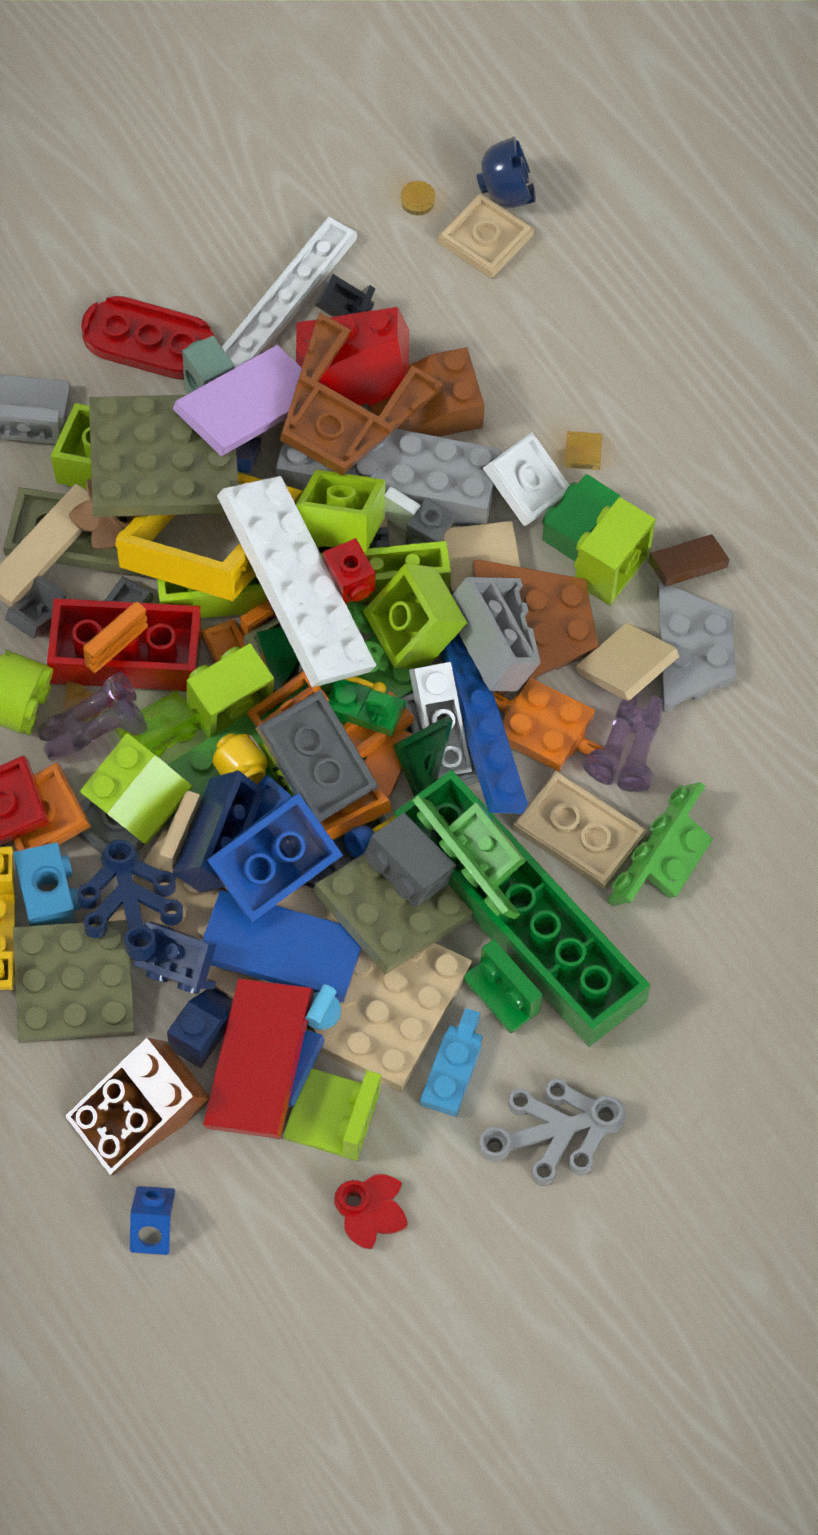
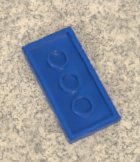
(282, 947)

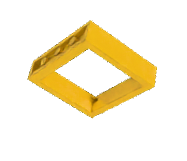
(217, 578)

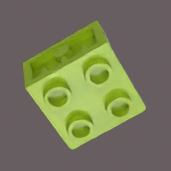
(334, 1113)

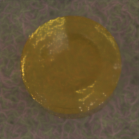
(417, 198)

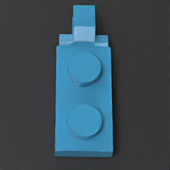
(453, 1066)

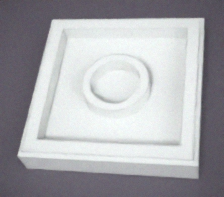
(527, 479)

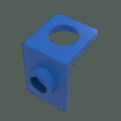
(151, 1208)

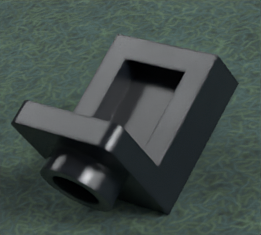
(342, 298)

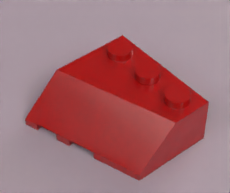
(371, 358)

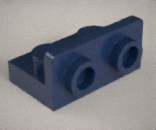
(179, 958)

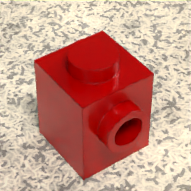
(350, 570)

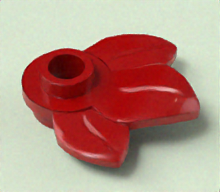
(376, 1211)

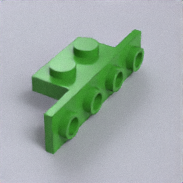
(480, 847)
(668, 852)

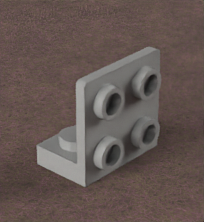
(32, 408)

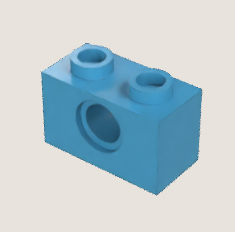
(41, 867)

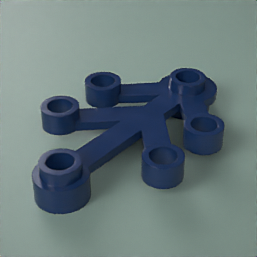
(122, 861)

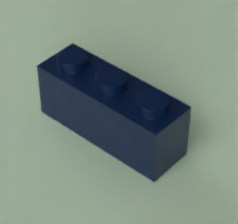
(222, 815)

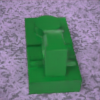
(366, 706)

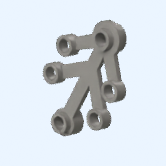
(557, 1127)

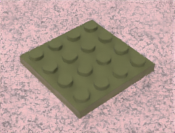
(153, 460)

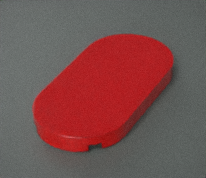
(141, 334)

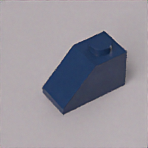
(200, 1026)

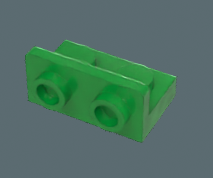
(504, 988)

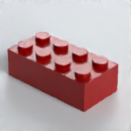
(154, 660)

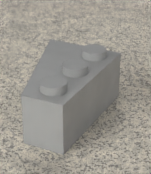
(497, 631)

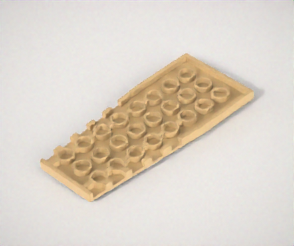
(384, 1016)

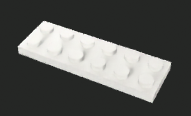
(296, 581)

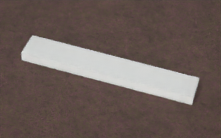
(290, 292)

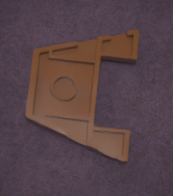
(557, 613)

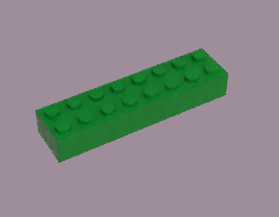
(551, 938)

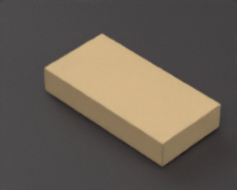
(178, 831)

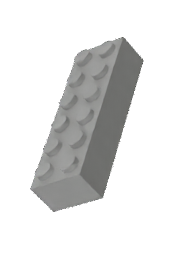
(418, 467)

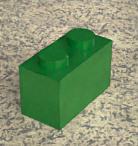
(576, 514)

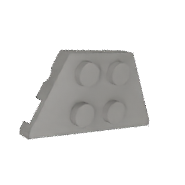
(703, 641)

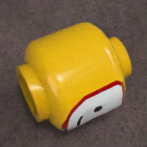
(241, 754)

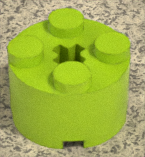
(22, 687)

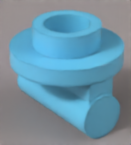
(324, 1009)

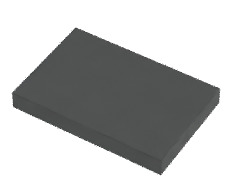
(317, 756)

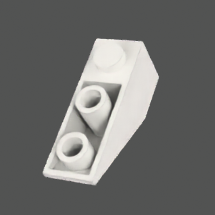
(436, 699)

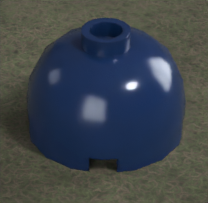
(506, 175)

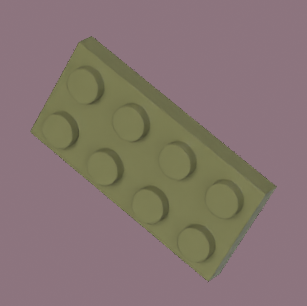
(32, 507)

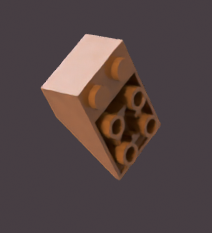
(138, 1105)

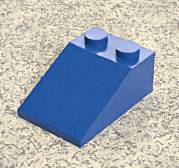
(274, 857)

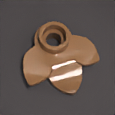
(103, 529)

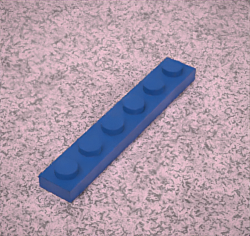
(485, 734)

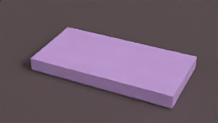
(242, 401)

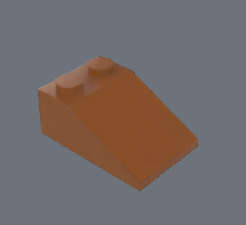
(458, 403)

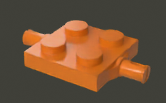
(546, 724)

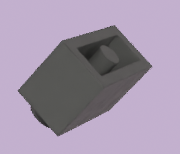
(409, 860)

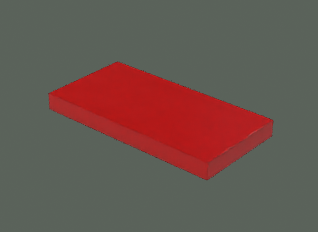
(258, 1058)

